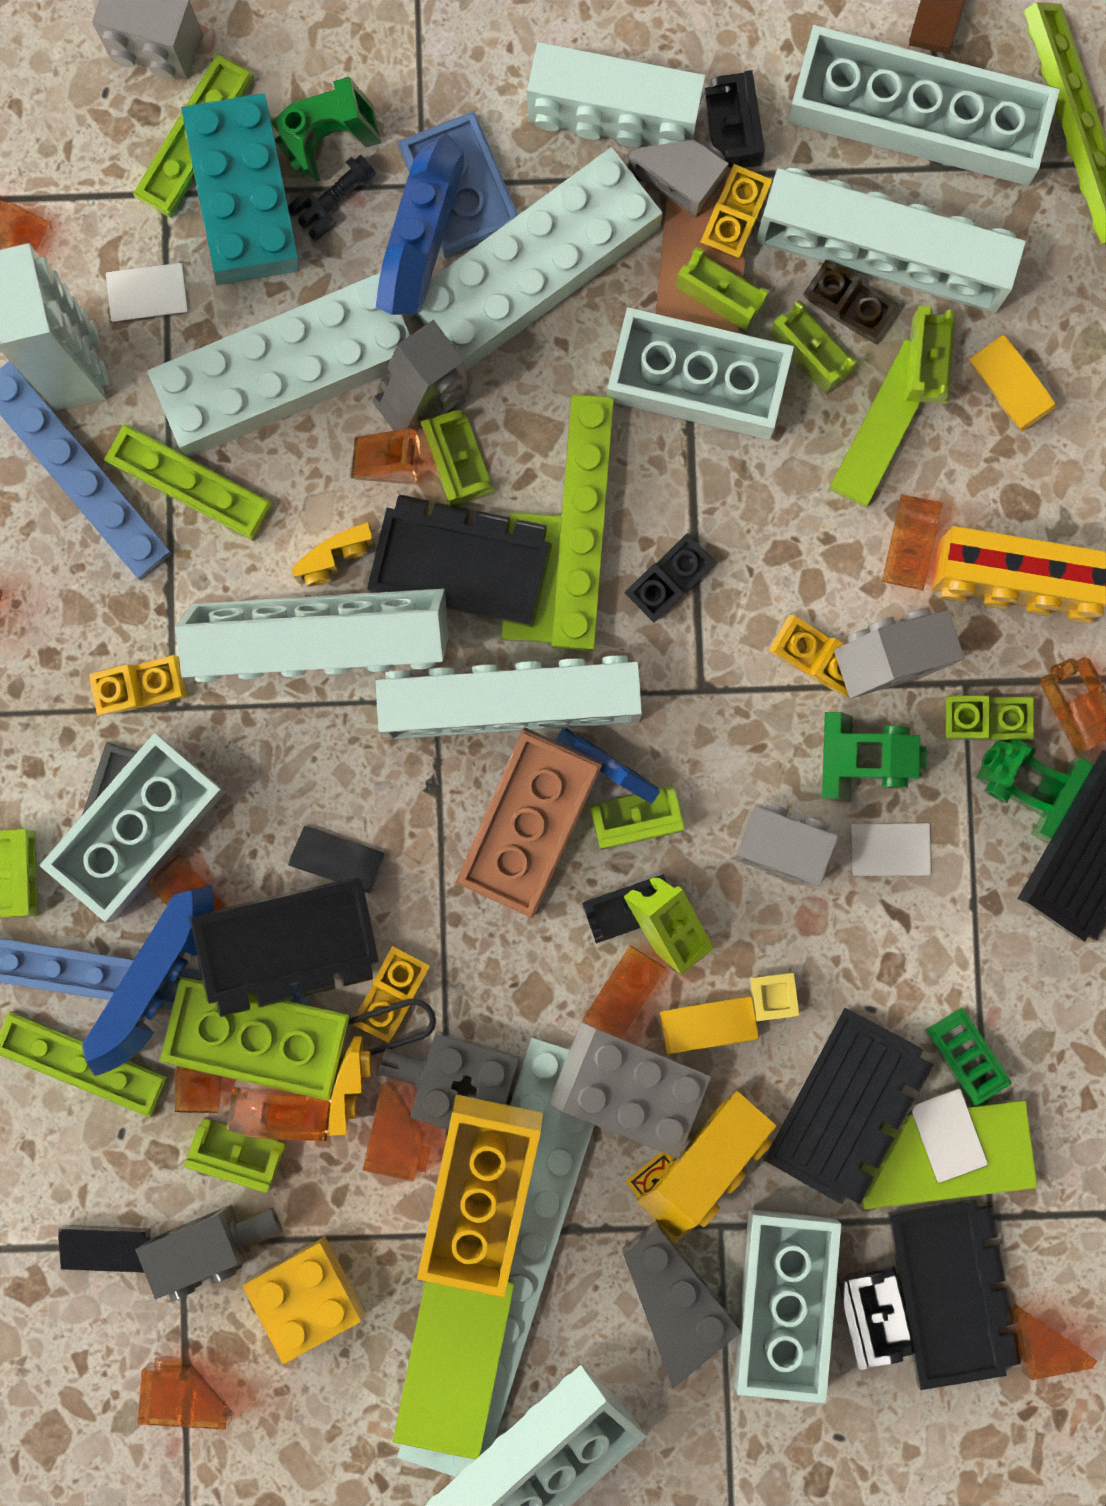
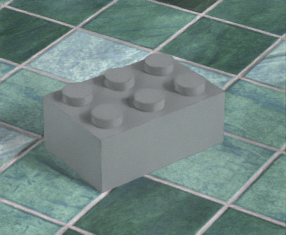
(629, 1090)

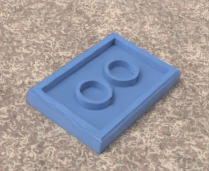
(481, 197)

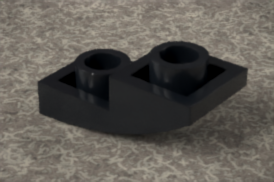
(671, 577)

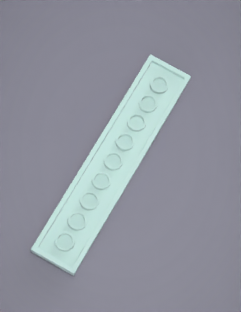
(550, 1189)

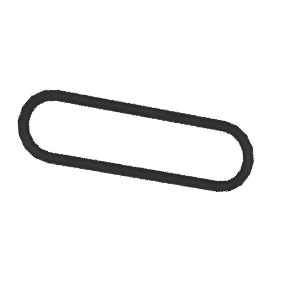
(392, 1007)

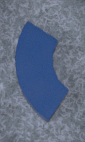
(612, 768)

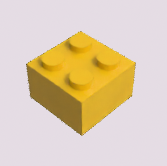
(304, 1300)

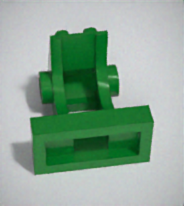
(326, 113)
(901, 757)
(1052, 794)

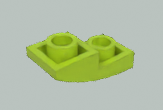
(989, 718)

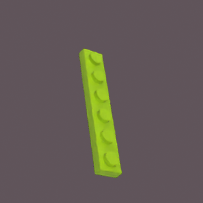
(1074, 104)
(582, 523)

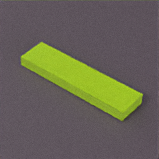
(172, 167)
(877, 436)
(188, 482)
(64, 1059)

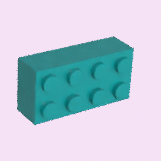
(240, 189)

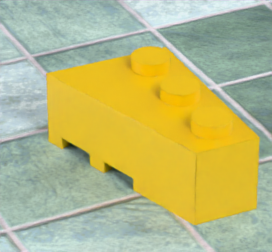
(709, 1165)

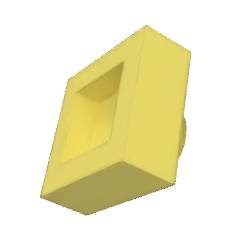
(774, 996)

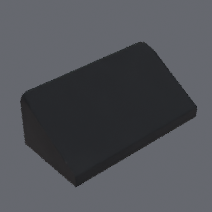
(335, 858)
(101, 1248)

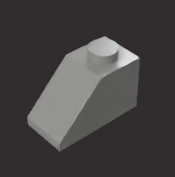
(681, 171)

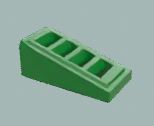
(986, 1090)

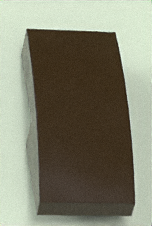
(850, 302)

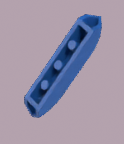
(419, 227)
(121, 1026)

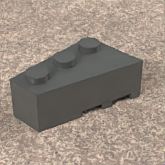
(424, 380)
(678, 1304)

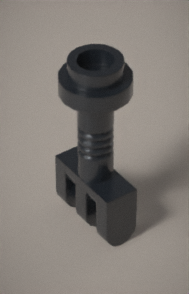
(318, 208)

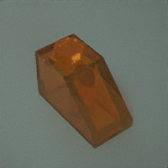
(278, 1115)
(395, 1139)
(179, 1397)

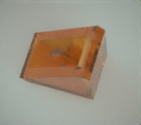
(387, 457)
(1044, 1350)

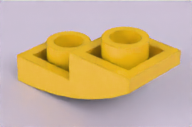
(736, 211)
(1012, 383)
(321, 562)
(809, 653)
(138, 686)
(395, 981)
(709, 1025)
(353, 1069)

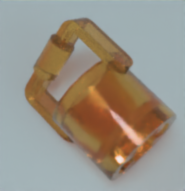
(1081, 717)

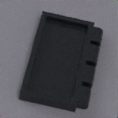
(476, 564)
(1071, 873)
(282, 942)
(845, 1106)
(949, 1293)

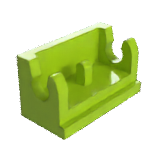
(721, 290)
(813, 348)
(930, 356)
(457, 458)
(635, 819)
(18, 874)
(670, 925)
(235, 1156)

